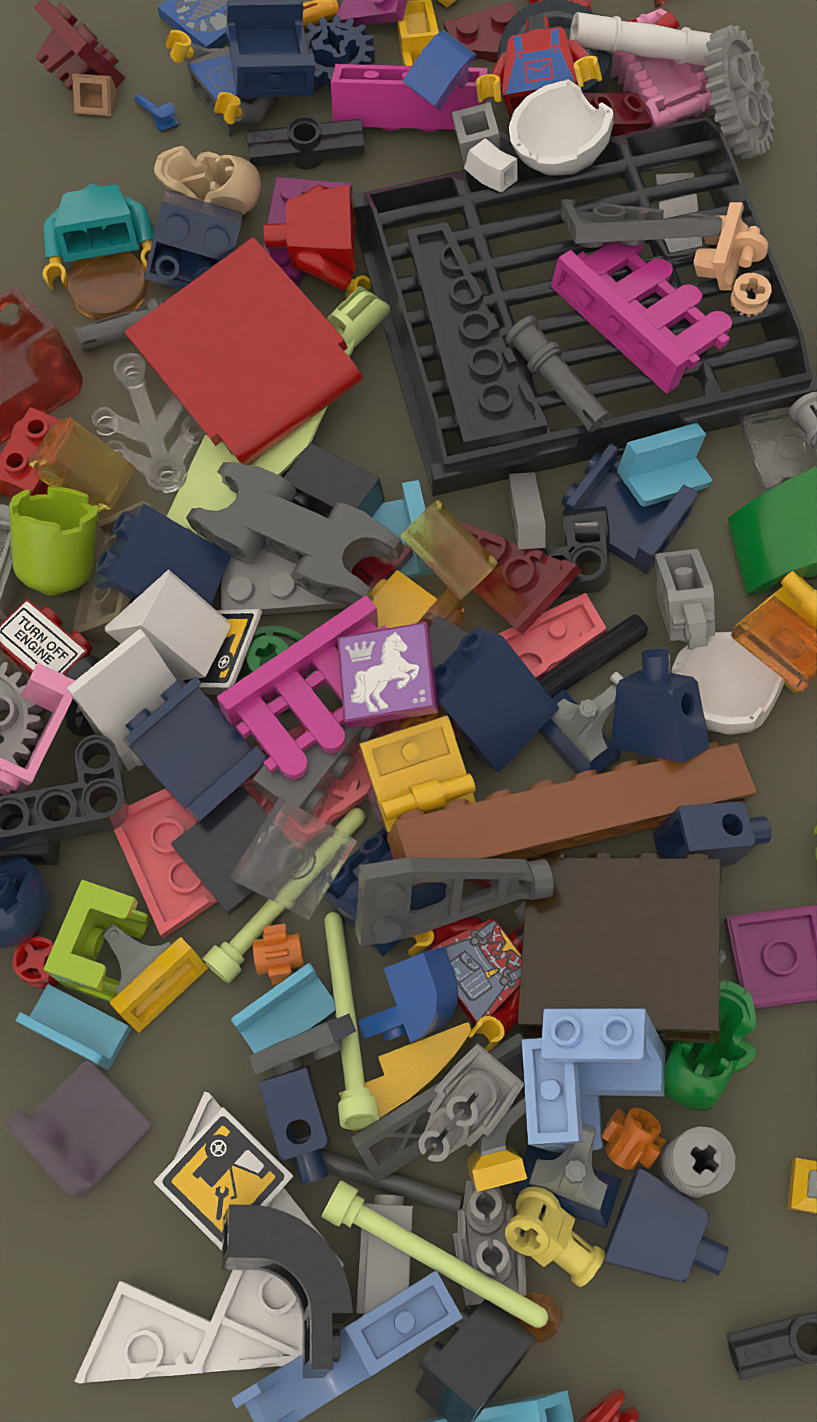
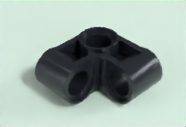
(586, 541)

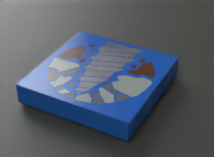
(199, 19)

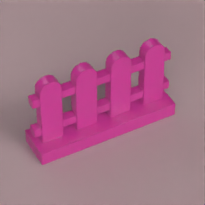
(628, 325)
(285, 678)

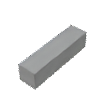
(526, 511)

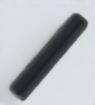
(594, 655)

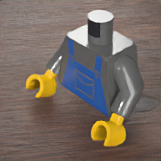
(214, 83)

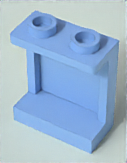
(613, 1048)
(555, 1103)

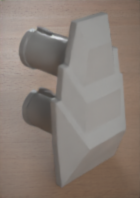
(468, 1103)
(483, 1240)

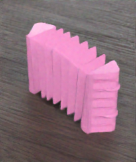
(666, 88)

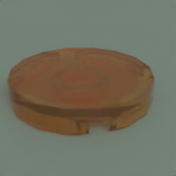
(107, 285)

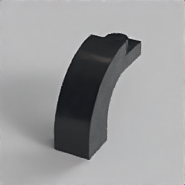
(300, 1257)

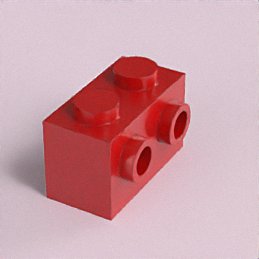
(14, 459)

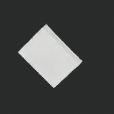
(178, 625)

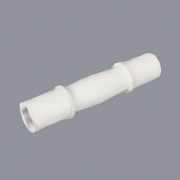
(639, 38)

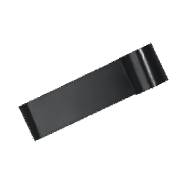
(79, 796)

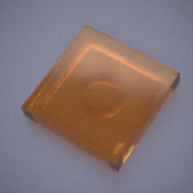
(781, 642)

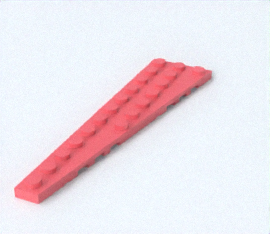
(153, 823)

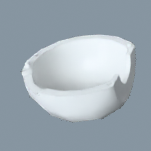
(560, 129)
(732, 684)

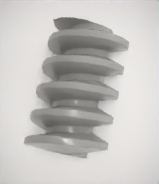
(716, 1162)

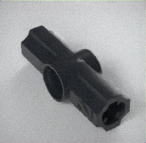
(305, 142)
(770, 1346)

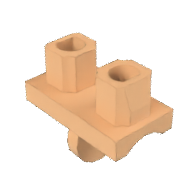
(735, 247)

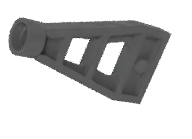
(387, 890)

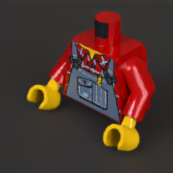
(485, 969)

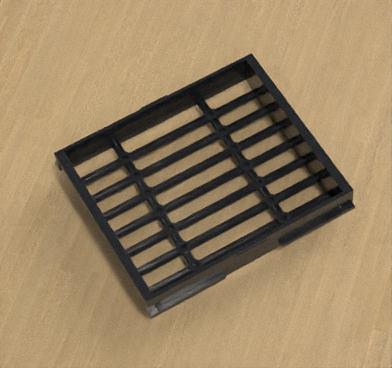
(622, 158)

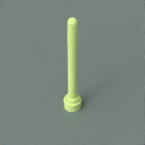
(227, 958)
(358, 1107)
(348, 1208)

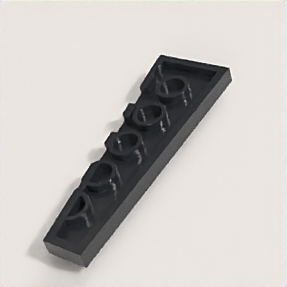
(478, 369)

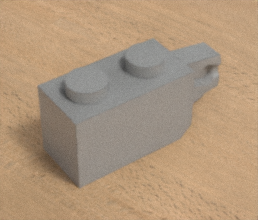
(685, 596)

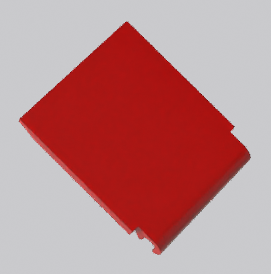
(246, 353)

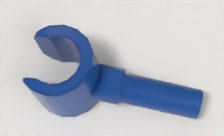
(162, 115)

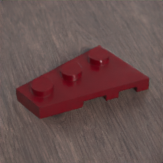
(522, 580)

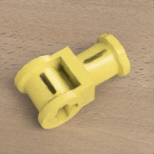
(550, 1236)

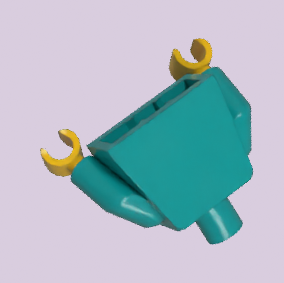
(94, 225)

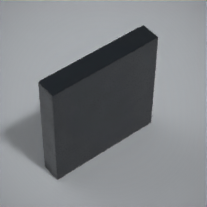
(217, 845)

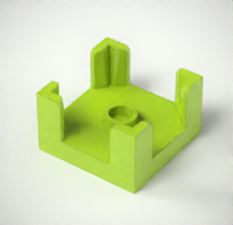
(81, 939)

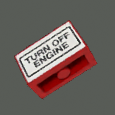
(36, 637)

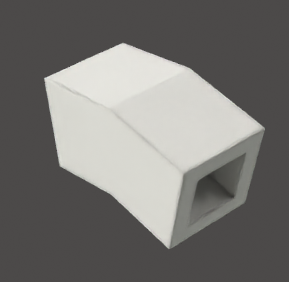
(491, 166)

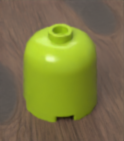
(53, 539)

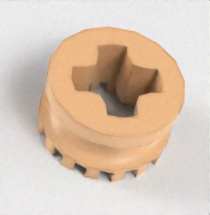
(739, 295)

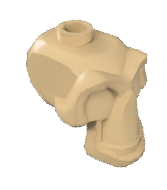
(210, 178)

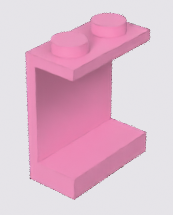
(49, 691)

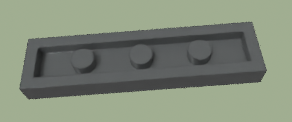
(395, 1138)

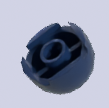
(23, 901)

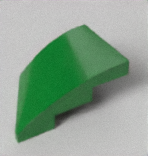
(777, 533)

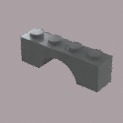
(323, 769)

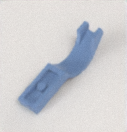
(365, 1349)

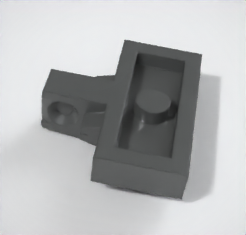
(320, 1040)

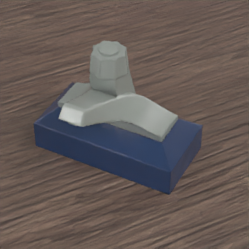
(578, 734)
(572, 1180)

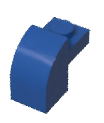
(440, 69)
(424, 997)

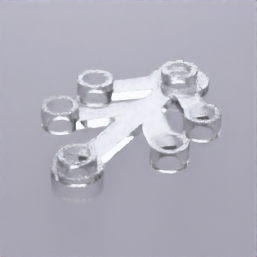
(151, 431)

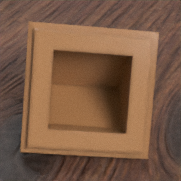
(93, 94)

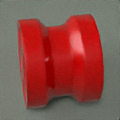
(30, 957)

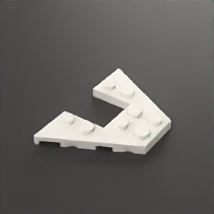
(251, 1328)

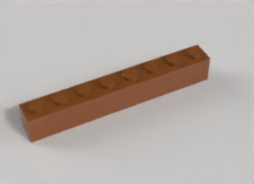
(573, 812)

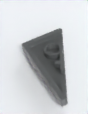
(632, 224)

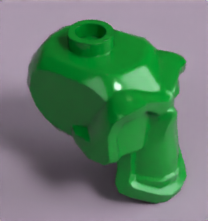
(700, 1071)

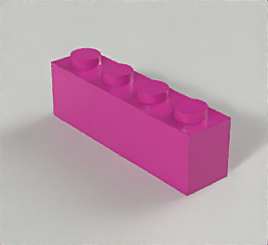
(384, 101)

